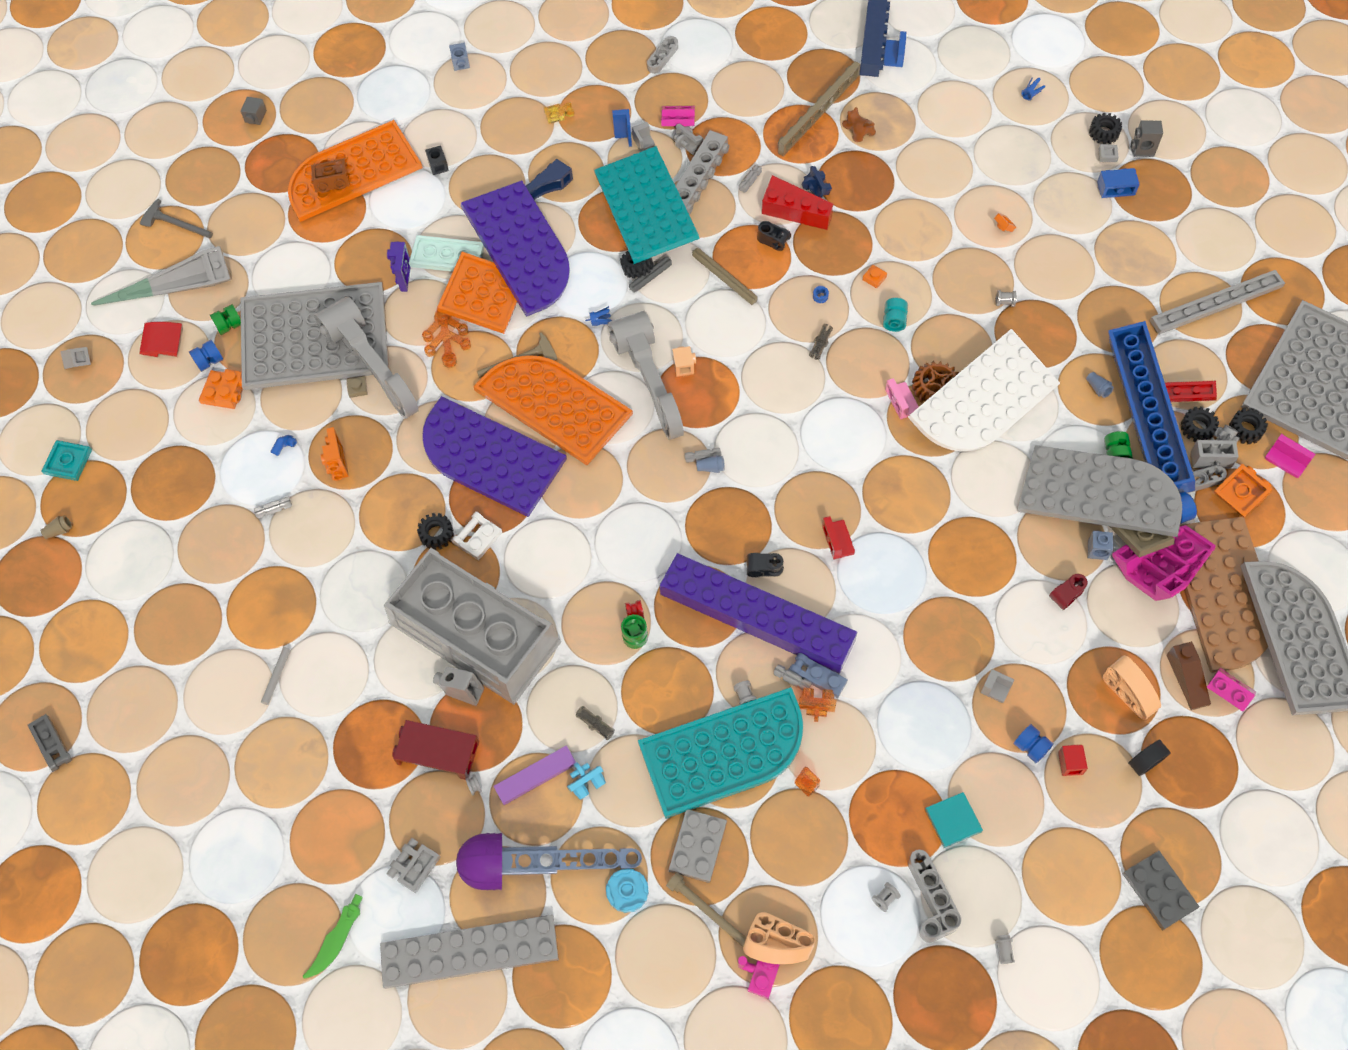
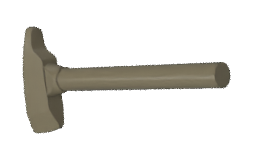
(544, 348)

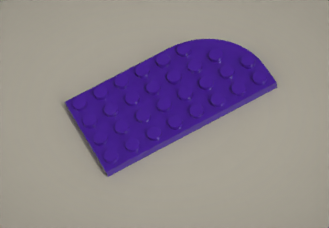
(520, 245)
(489, 456)

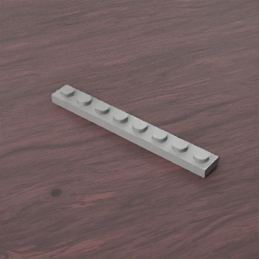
(1217, 302)

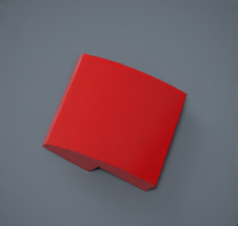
(160, 338)

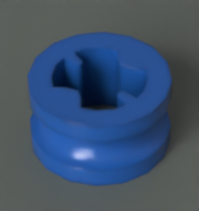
(818, 290)

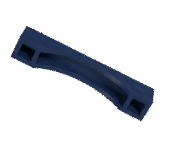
(553, 178)

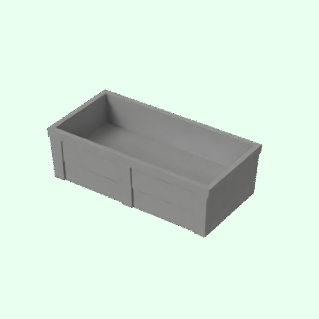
(472, 625)

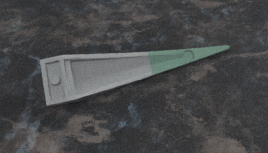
(195, 272)

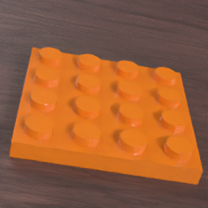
(478, 294)

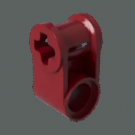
(1067, 592)

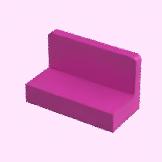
(1289, 456)

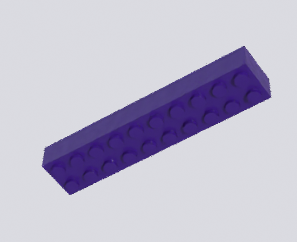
(758, 612)

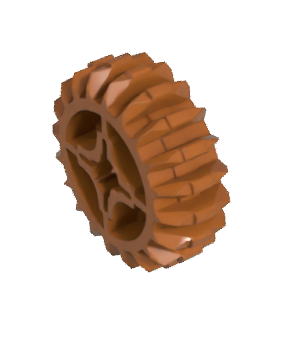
(938, 377)

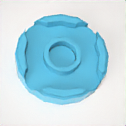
(627, 890)

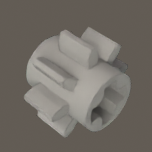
(1226, 433)

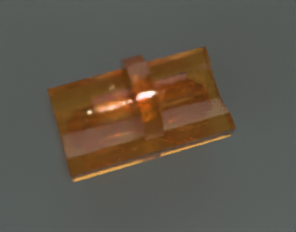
(817, 706)

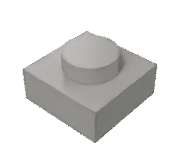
(1108, 153)

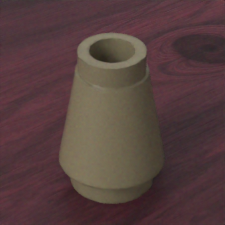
(58, 526)

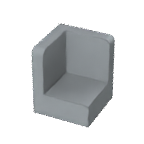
(642, 136)
(75, 357)
(997, 686)

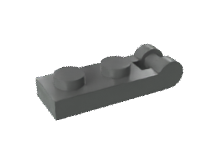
(49, 742)

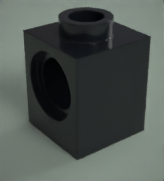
(436, 160)

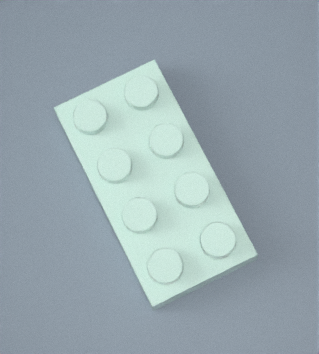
(441, 252)

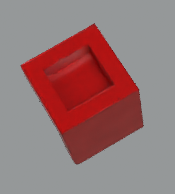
(1072, 760)

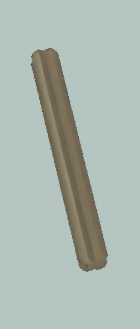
(725, 276)

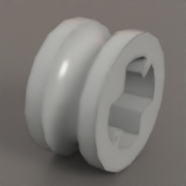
(473, 784)

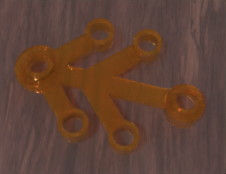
(445, 336)

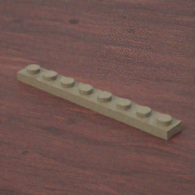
(818, 109)

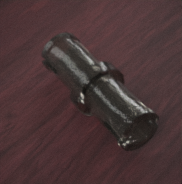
(821, 341)
(595, 723)

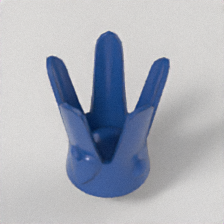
(1029, 92)
(600, 317)

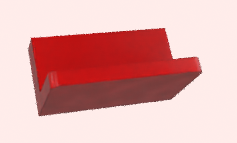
(837, 538)

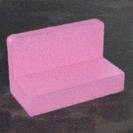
(901, 398)

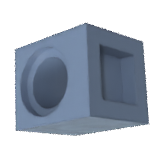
(459, 56)
(1100, 545)

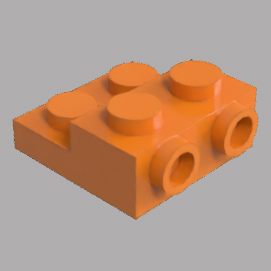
(222, 389)
(333, 456)
(1244, 490)

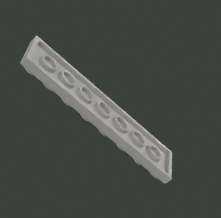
(468, 951)

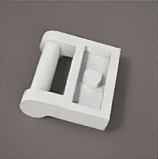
(481, 540)

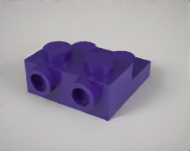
(399, 264)

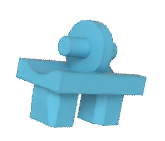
(578, 786)

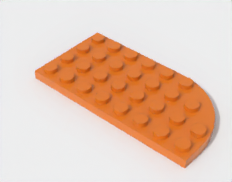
(370, 161)
(555, 404)

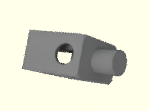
(459, 685)

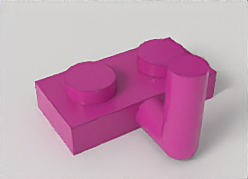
(763, 976)

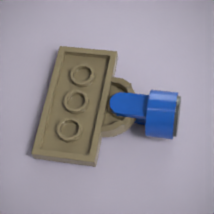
(1145, 543)

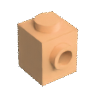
(683, 361)

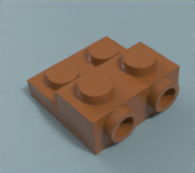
(329, 175)

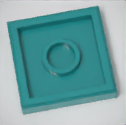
(66, 460)
(953, 820)

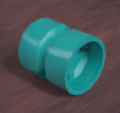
(895, 314)

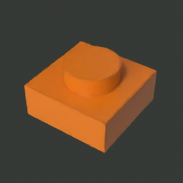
(1004, 223)
(874, 276)

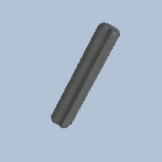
(658, 268)

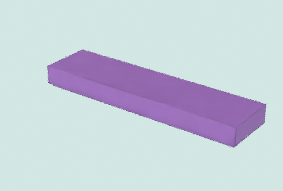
(534, 775)

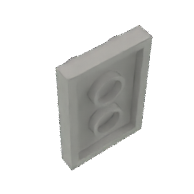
(698, 846)

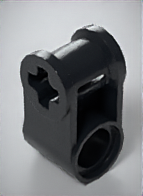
(772, 235)
(762, 565)

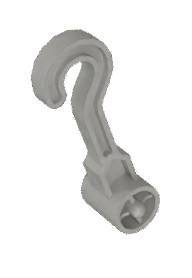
(344, 323)
(634, 336)

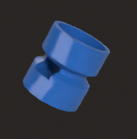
(206, 355)
(1033, 743)

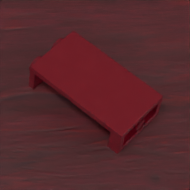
(436, 748)

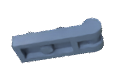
(819, 675)

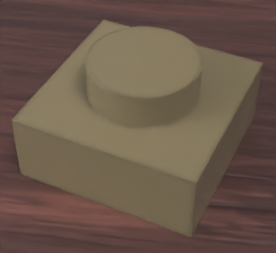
(357, 386)

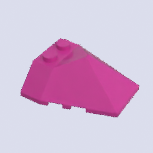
(1168, 569)

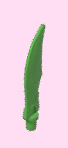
(336, 938)

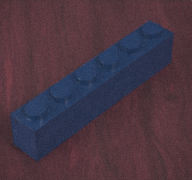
(874, 38)

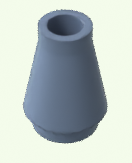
(1100, 385)
(711, 464)

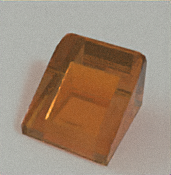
(807, 781)

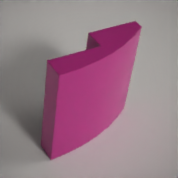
(678, 115)

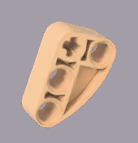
(1132, 687)
(777, 941)

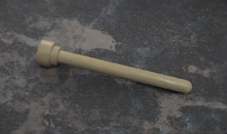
(677, 884)

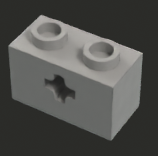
(1214, 452)

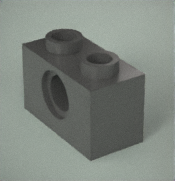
(1147, 138)

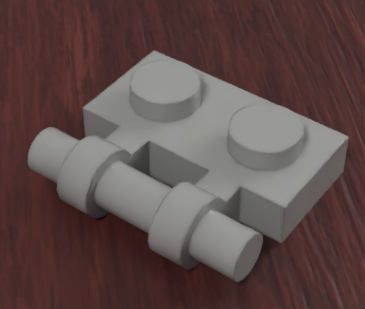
(417, 869)

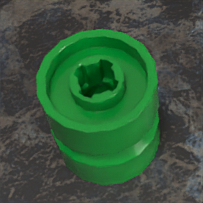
(226, 319)
(1118, 444)
(634, 631)

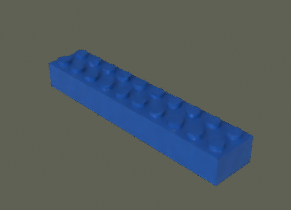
(1150, 404)

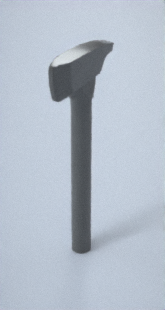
(154, 213)

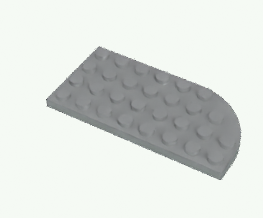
(1101, 491)
(1300, 637)

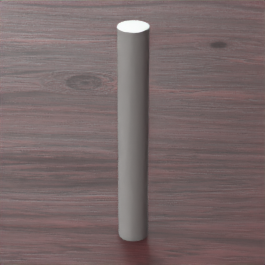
(275, 676)

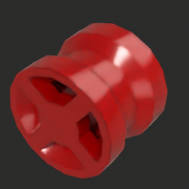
(635, 608)

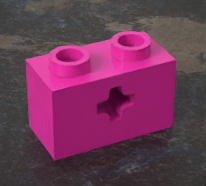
(1231, 689)

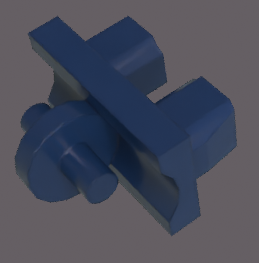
(815, 182)

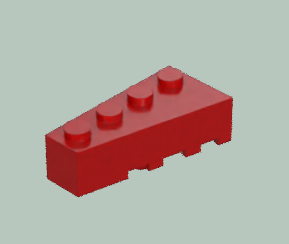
(795, 204)

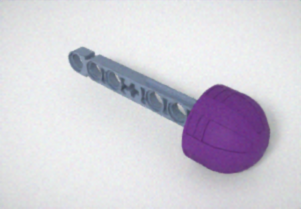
(484, 860)

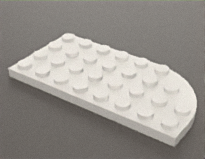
(985, 397)

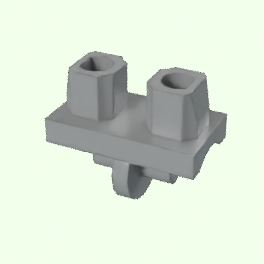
(686, 139)

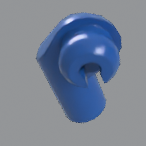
(281, 442)

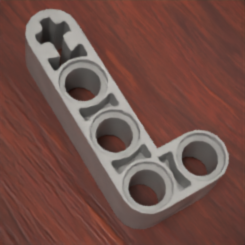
(929, 893)

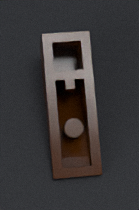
(1189, 674)

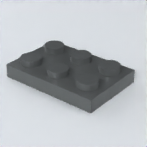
(1160, 890)

